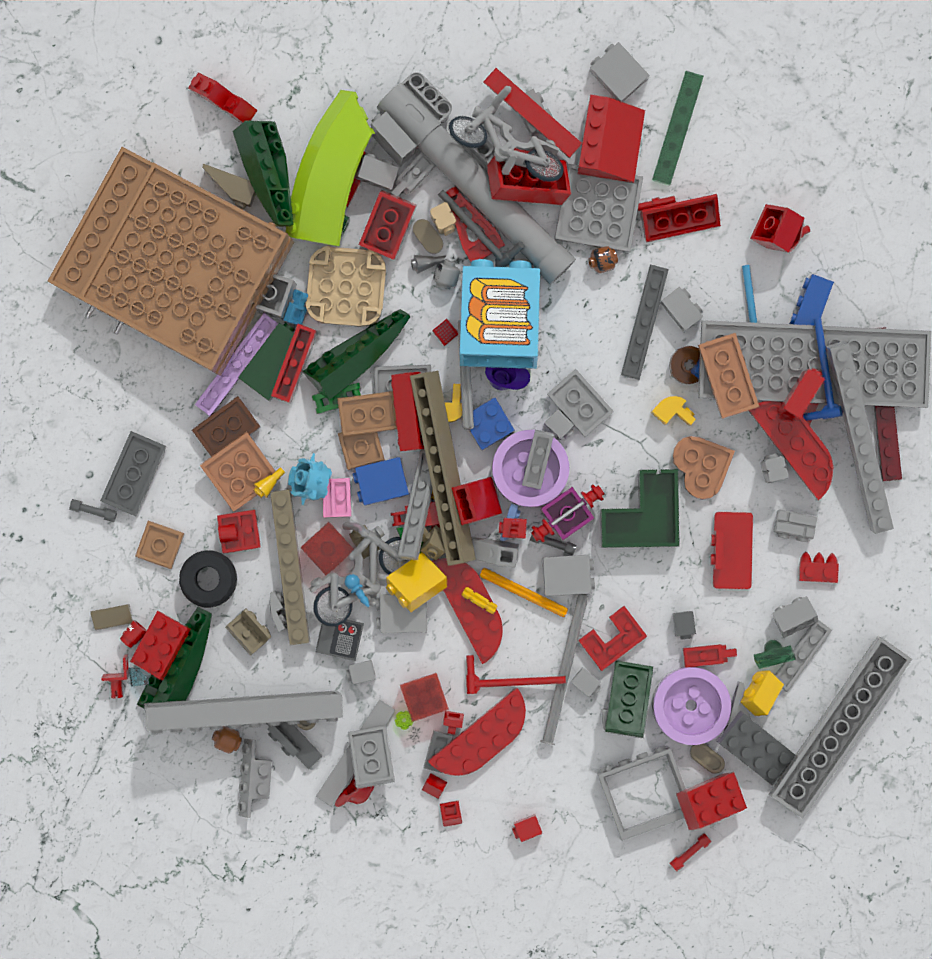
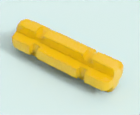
(479, 600)

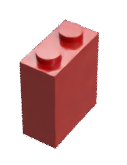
(801, 394)
(476, 500)

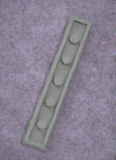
(417, 511)
(344, 769)

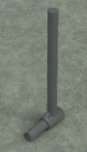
(502, 258)

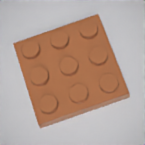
(236, 470)

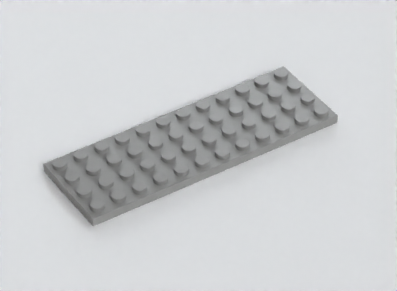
(888, 362)

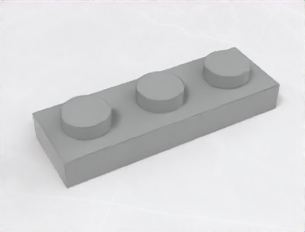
(538, 459)

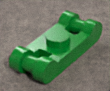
(333, 403)

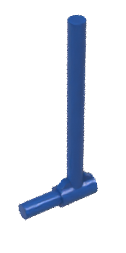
(830, 410)

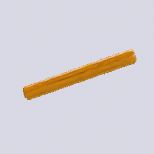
(523, 592)

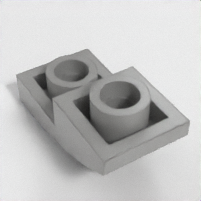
(276, 604)

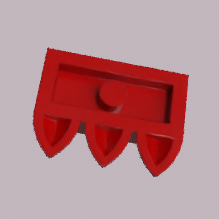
(818, 570)

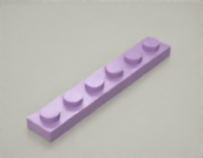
(240, 359)

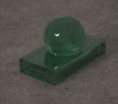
(774, 654)

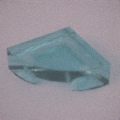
(137, 677)

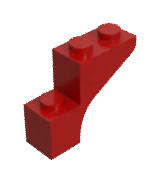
(222, 98)

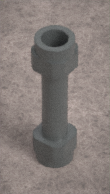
(77, 506)
(569, 548)

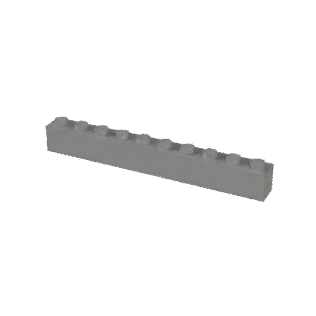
(859, 437)

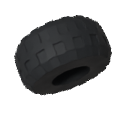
(191, 569)

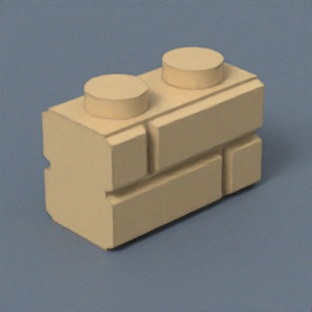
(443, 219)

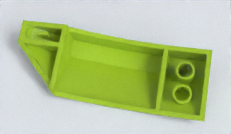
(328, 171)

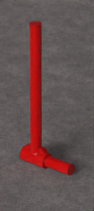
(474, 683)

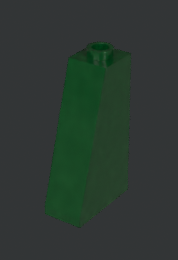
(267, 362)

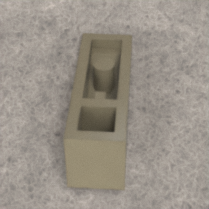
(235, 187)

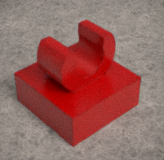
(453, 720)

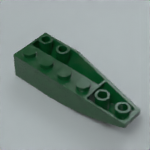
(266, 167)
(354, 356)
(185, 666)

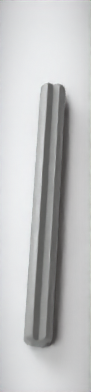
(466, 391)

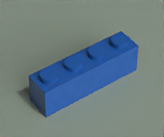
(813, 300)

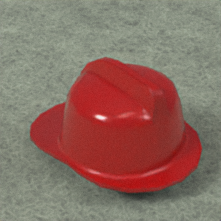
(353, 794)

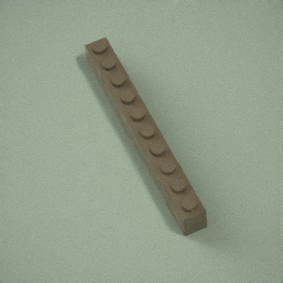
(441, 465)

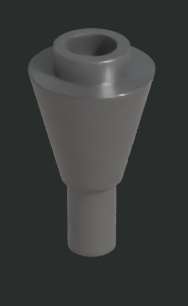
(422, 263)

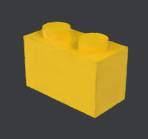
(762, 693)

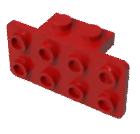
(732, 550)

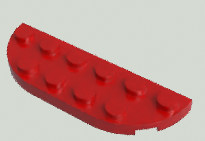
(798, 446)
(481, 627)
(483, 737)

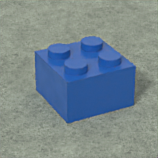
(490, 424)

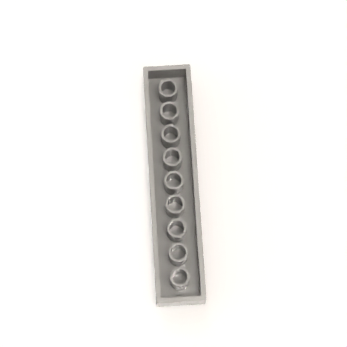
(840, 726)

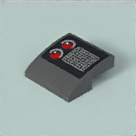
(340, 640)

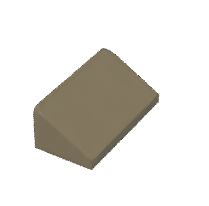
(111, 617)

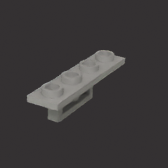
(254, 778)

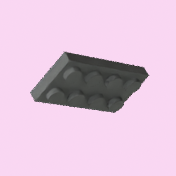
(133, 473)
(756, 748)

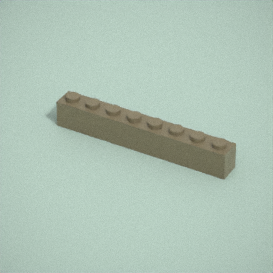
(290, 567)

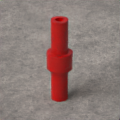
(656, 202)

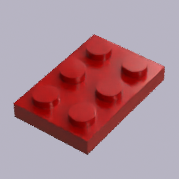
(160, 645)

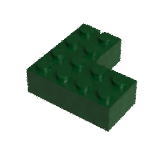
(653, 522)

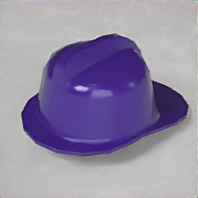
(507, 378)

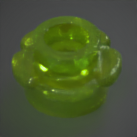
(399, 723)

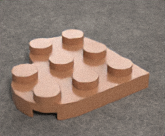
(703, 465)

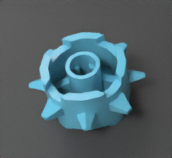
(309, 479)

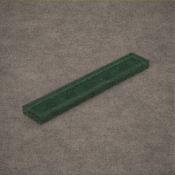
(677, 128)

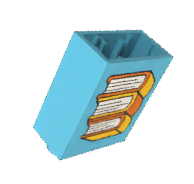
(500, 315)

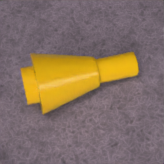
(265, 486)

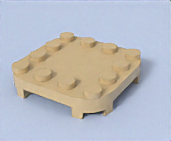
(346, 286)

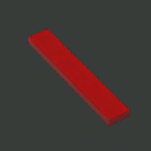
(533, 113)

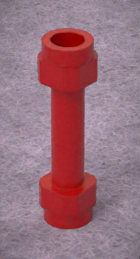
(703, 841)

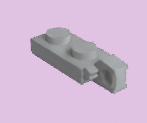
(412, 175)

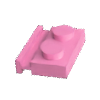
(338, 499)

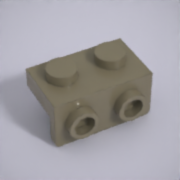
(248, 631)

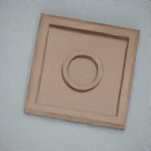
(361, 449)
(159, 544)

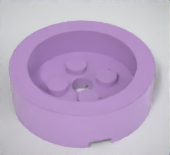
(509, 471)
(711, 709)

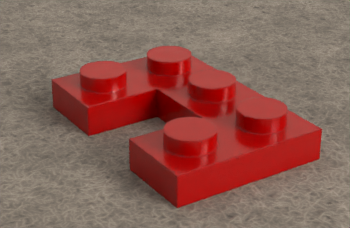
(607, 653)

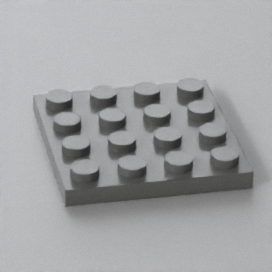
(599, 211)

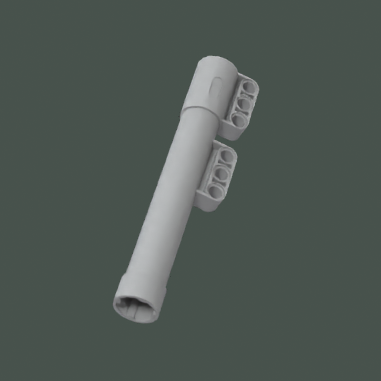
(469, 171)

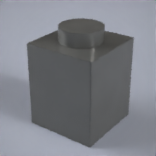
(684, 624)

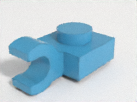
(296, 311)

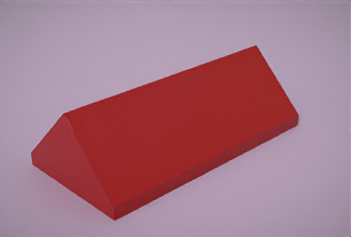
(680, 218)

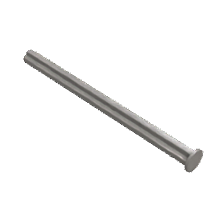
(565, 669)

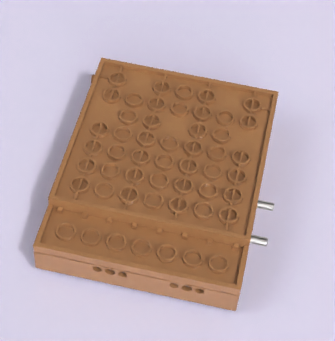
(171, 261)

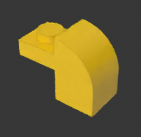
(669, 407)
(454, 409)

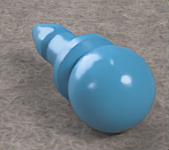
(353, 582)

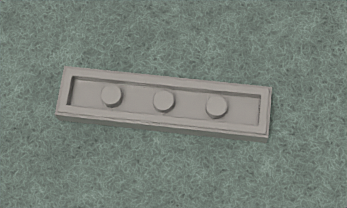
(803, 652)

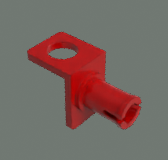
(116, 679)

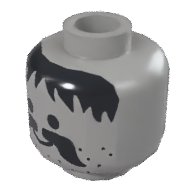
(446, 274)

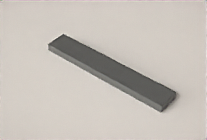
(644, 322)

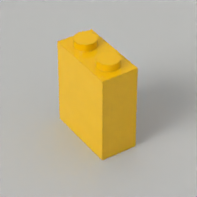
(416, 582)

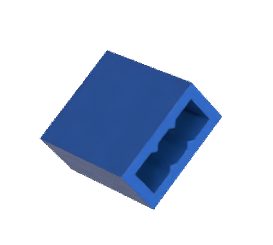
(381, 481)

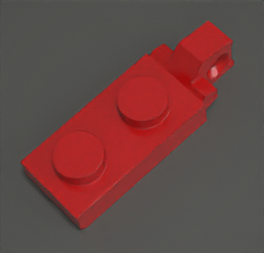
(707, 655)

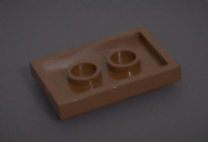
(225, 426)

